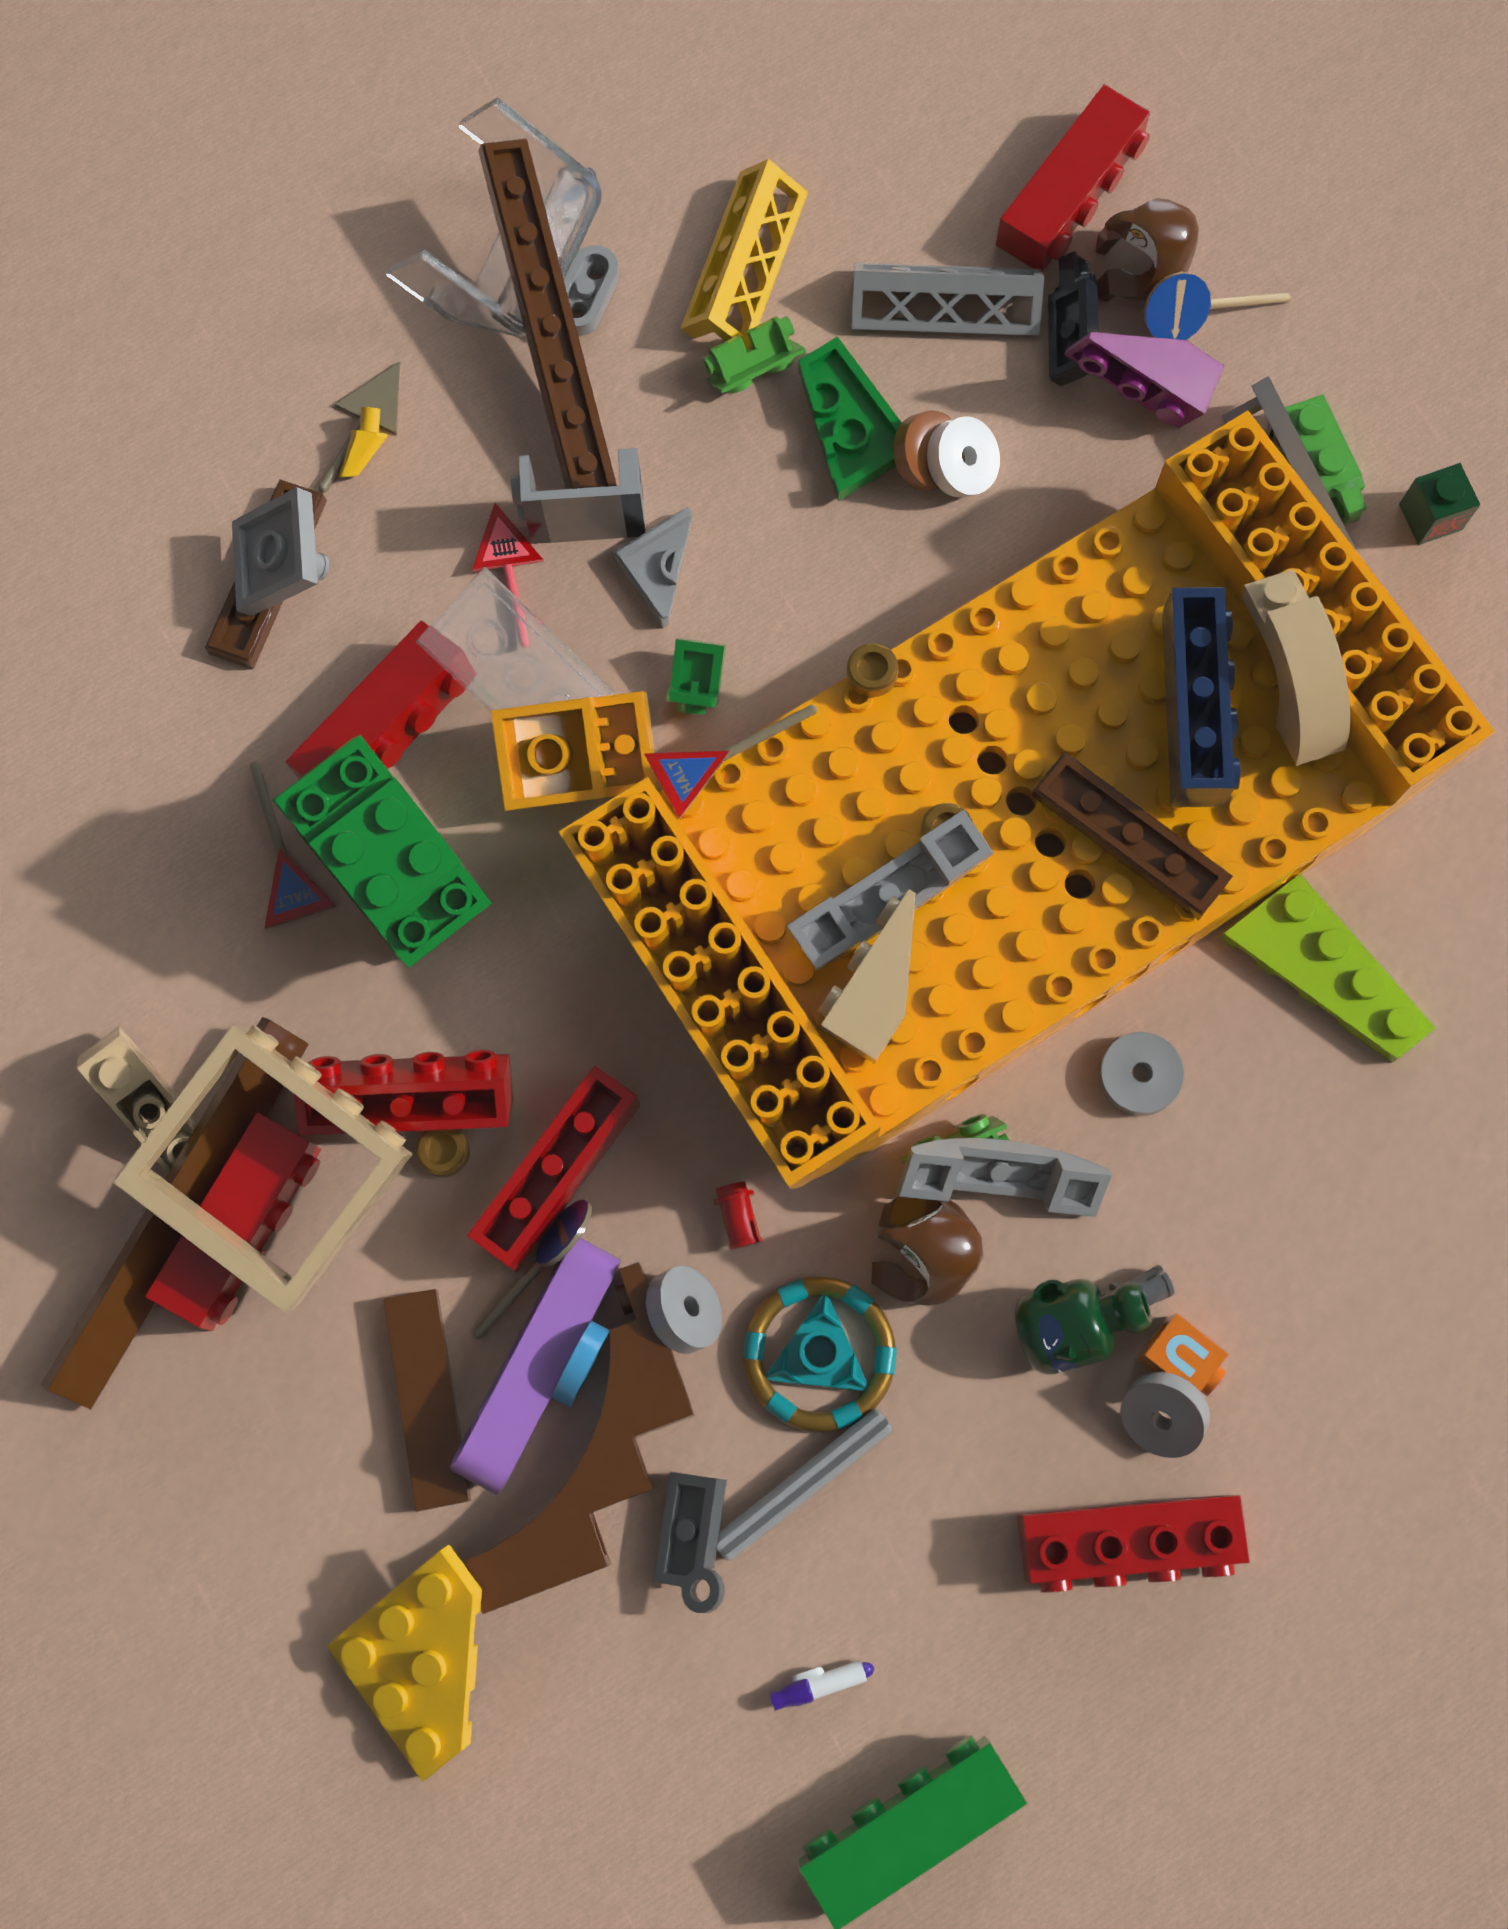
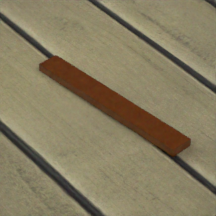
(546, 314)
(120, 1301)

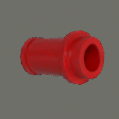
(738, 1214)

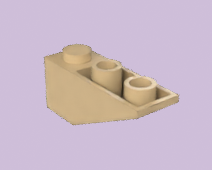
(876, 996)
(132, 1089)

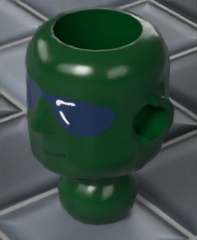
(1074, 1324)

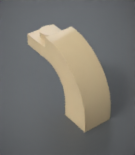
(1307, 665)

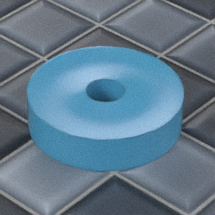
(580, 1364)

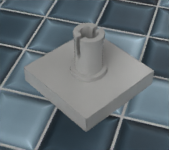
(276, 552)

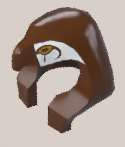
(1159, 229)
(939, 1244)

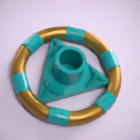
(819, 1354)

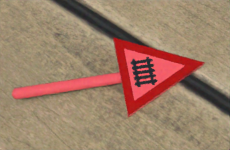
(504, 548)

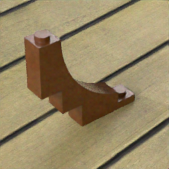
(564, 1538)

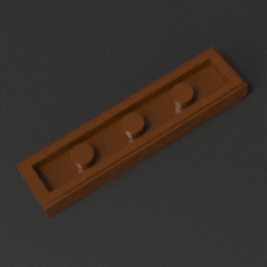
(242, 636)
(1131, 835)
(426, 1398)

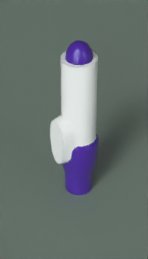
(817, 1683)

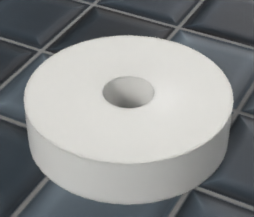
(946, 460)

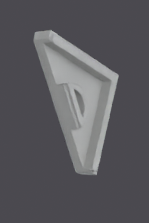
(655, 563)

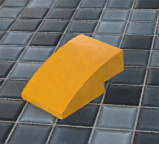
(573, 749)

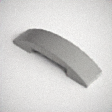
(926, 869)
(1004, 1168)

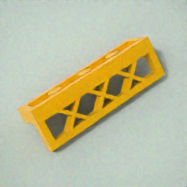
(732, 246)

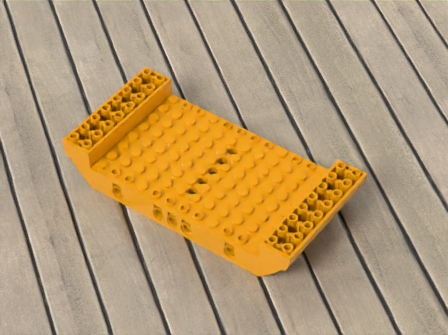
(1045, 668)

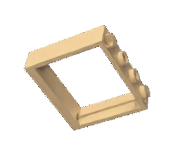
(212, 1235)

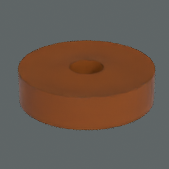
(911, 448)

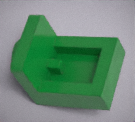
(696, 675)

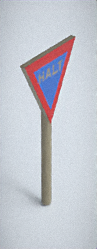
(687, 773)
(292, 891)

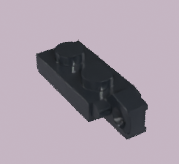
(1070, 316)

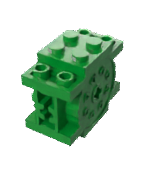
(382, 850)

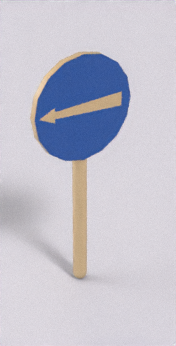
(1182, 304)

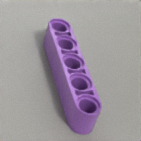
(534, 1366)

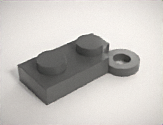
(691, 1538)

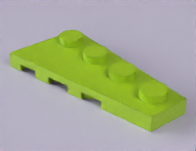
(1324, 961)

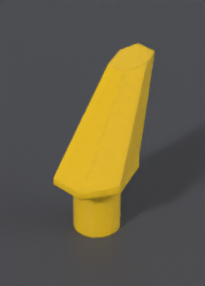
(363, 443)

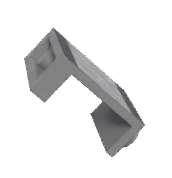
(582, 512)

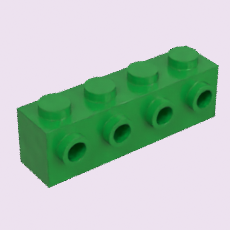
(910, 1831)

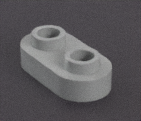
(588, 294)

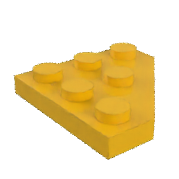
(419, 1660)

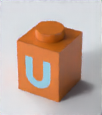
(1185, 1352)

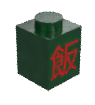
(1439, 503)

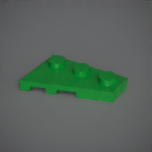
(849, 417)

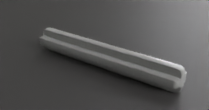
(802, 1484)

